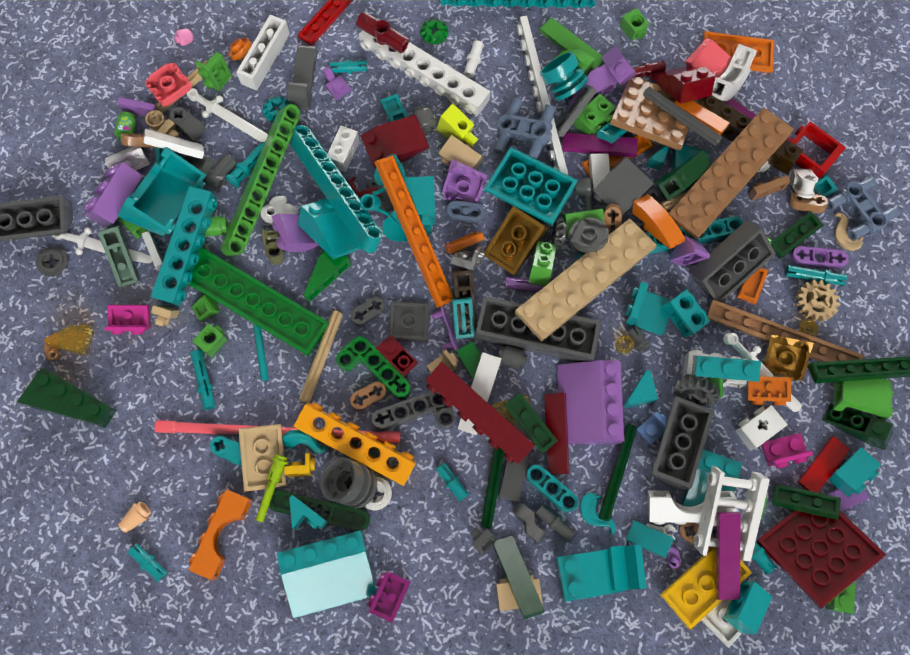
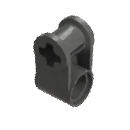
(187, 124)

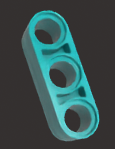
(561, 493)

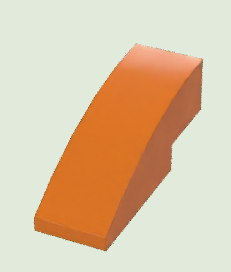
(657, 221)

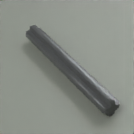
(682, 116)

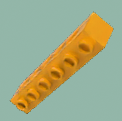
(306, 424)

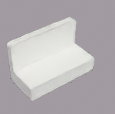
(132, 156)

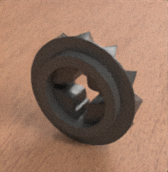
(559, 232)
(46, 257)

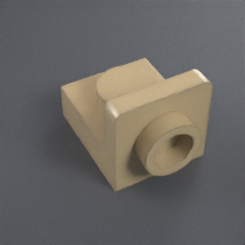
(448, 359)

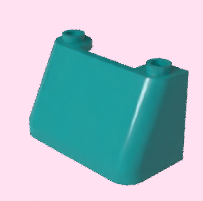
(162, 194)

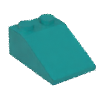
(327, 228)
(708, 459)
(584, 575)

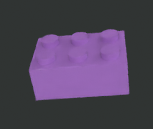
(111, 194)

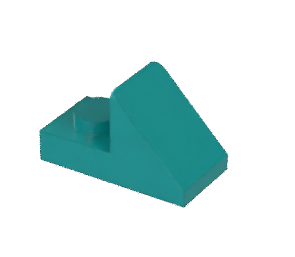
(300, 511)

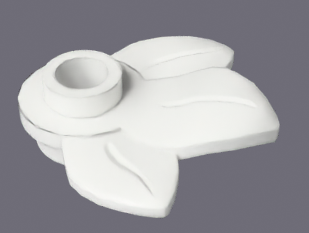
(277, 206)

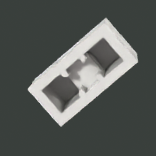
(343, 147)
(770, 422)

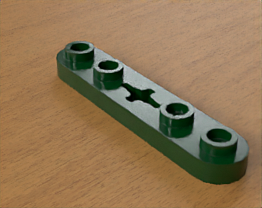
(339, 515)

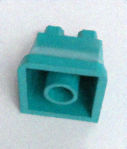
(422, 194)

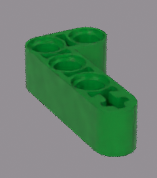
(377, 370)

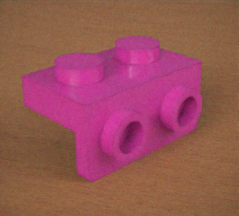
(128, 318)

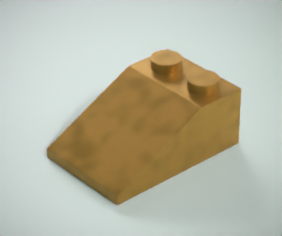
(515, 240)

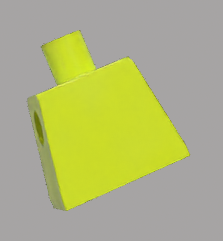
(455, 123)

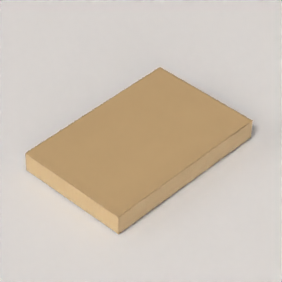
(257, 449)

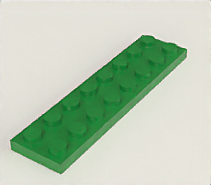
(257, 303)

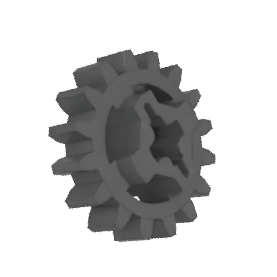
(697, 391)

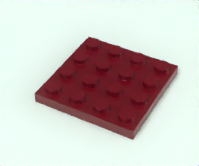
(820, 553)

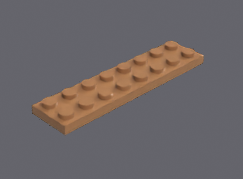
(730, 173)

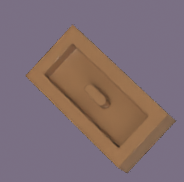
(774, 185)

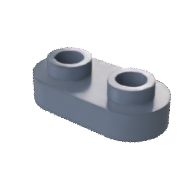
(465, 210)

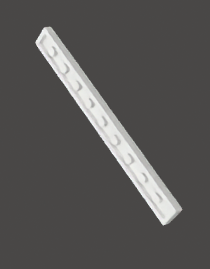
(539, 90)

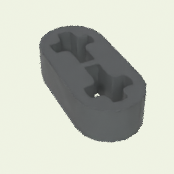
(365, 307)

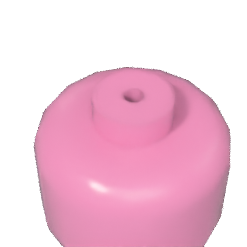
(183, 36)

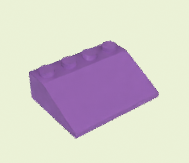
(593, 401)

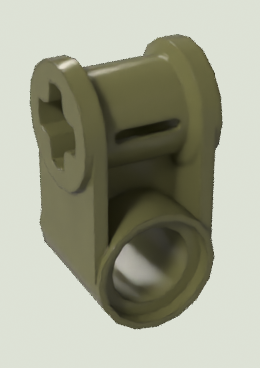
(270, 245)

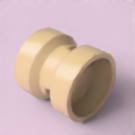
(155, 120)

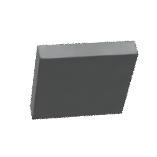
(409, 321)

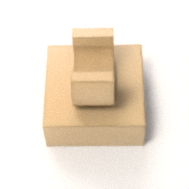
(169, 128)
(164, 314)

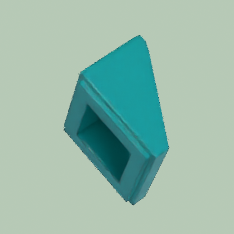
(658, 159)
(825, 187)

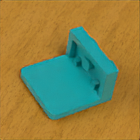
(647, 310)

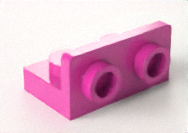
(785, 449)

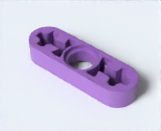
(826, 253)

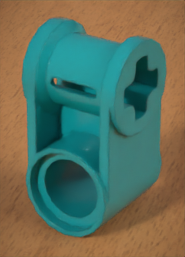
(230, 452)

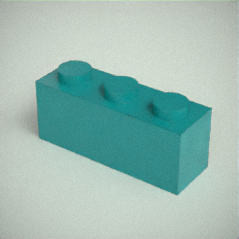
(726, 368)

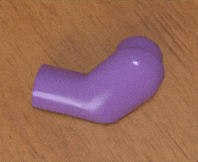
(674, 558)

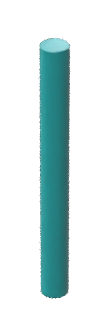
(260, 353)

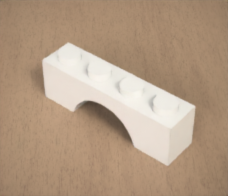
(664, 508)

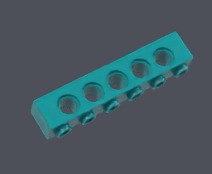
(181, 236)

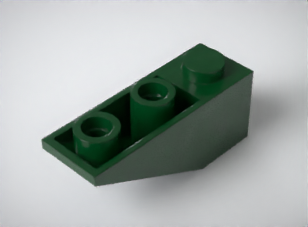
(683, 175)
(861, 426)

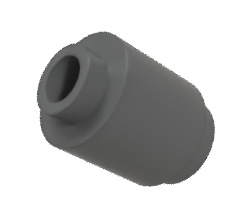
(512, 356)

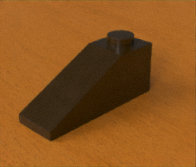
(464, 288)

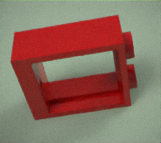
(824, 141)

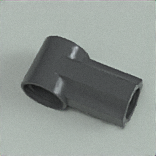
(216, 176)

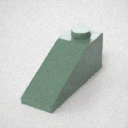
(118, 255)

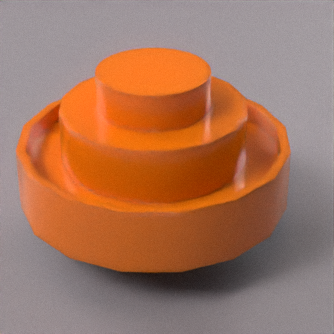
(239, 49)

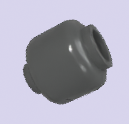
(426, 118)

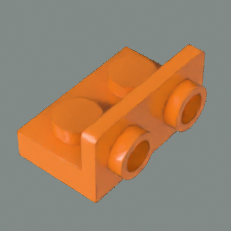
(770, 389)

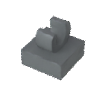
(483, 541)

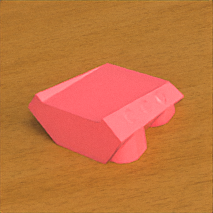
(711, 57)
(168, 84)

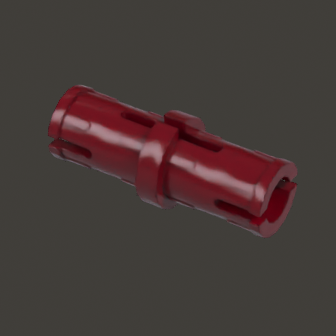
(650, 68)

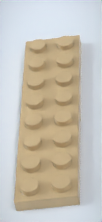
(585, 280)

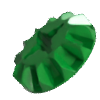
(439, 36)

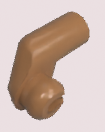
(51, 353)

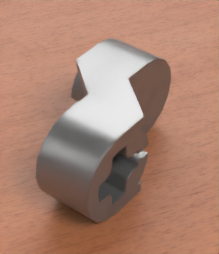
(531, 530)

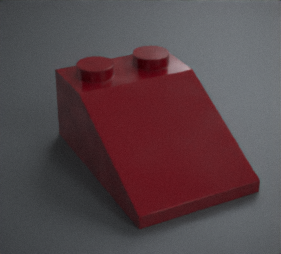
(686, 83)
(397, 137)

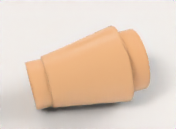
(136, 515)

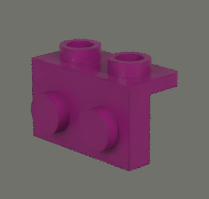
(389, 596)

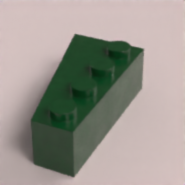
(59, 397)

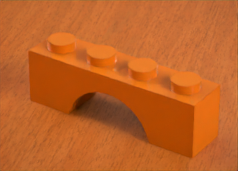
(207, 559)

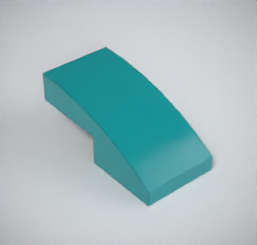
(393, 108)

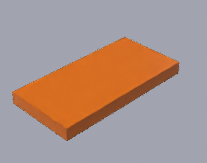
(764, 57)

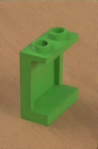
(865, 395)

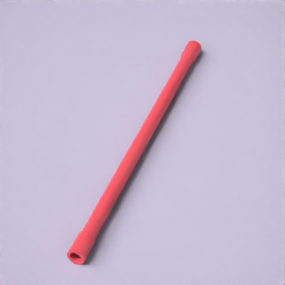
(172, 427)

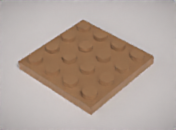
(645, 118)

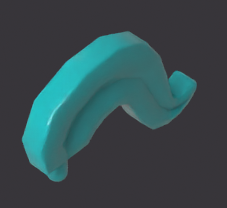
(296, 437)
(588, 512)

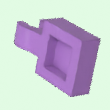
(336, 86)

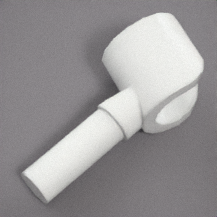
(665, 529)

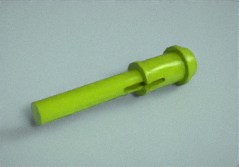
(274, 477)

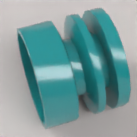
(562, 74)

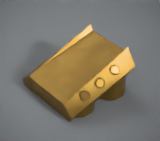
(788, 357)

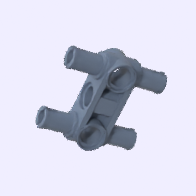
(525, 128)
(862, 208)

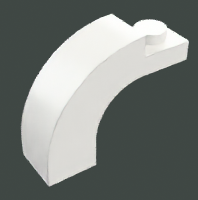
(735, 75)

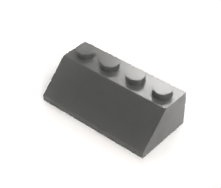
(35, 218)
(733, 261)
(682, 444)

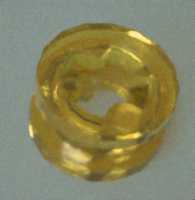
(627, 339)

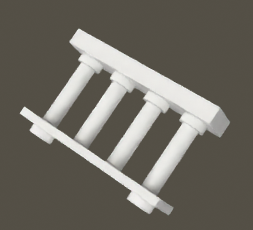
(751, 506)

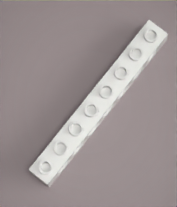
(433, 68)

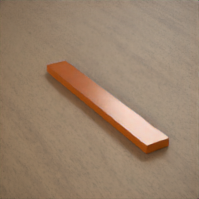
(414, 230)

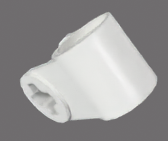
(803, 182)

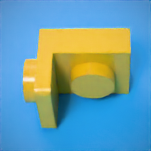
(297, 469)

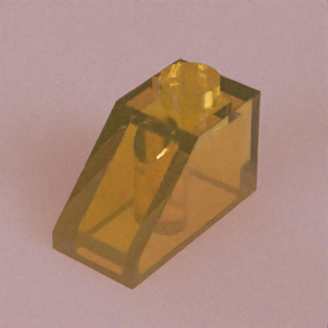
(72, 339)

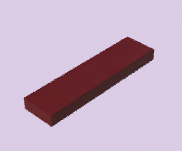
(557, 423)

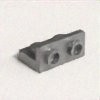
(466, 260)

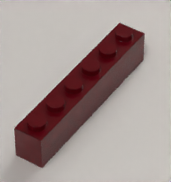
(480, 413)

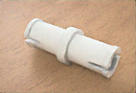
(473, 59)

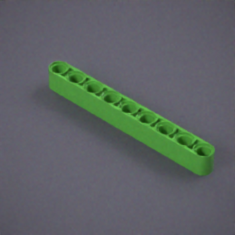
(254, 183)

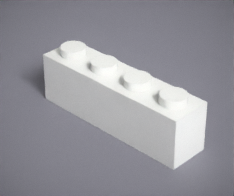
(263, 52)

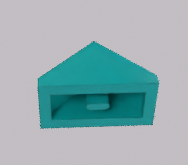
(643, 392)

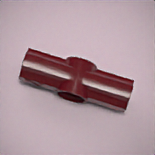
(375, 28)

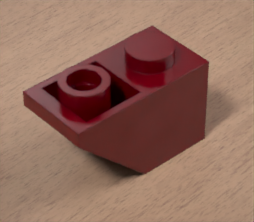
(397, 355)

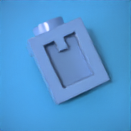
(652, 428)

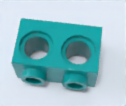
(682, 316)

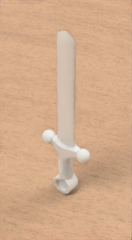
(214, 107)
(95, 244)
(732, 339)

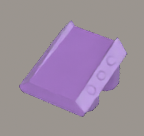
(463, 183)
(292, 236)

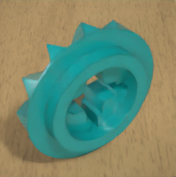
(268, 110)

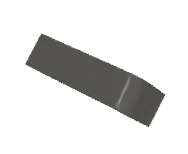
(303, 80)
(412, 414)

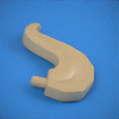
(841, 234)

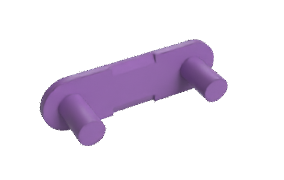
(452, 344)

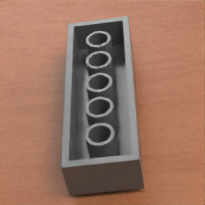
(501, 326)

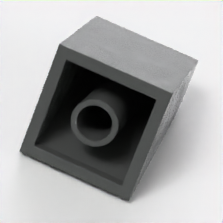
(622, 185)

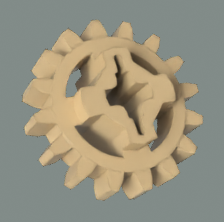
(817, 310)

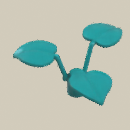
(391, 226)

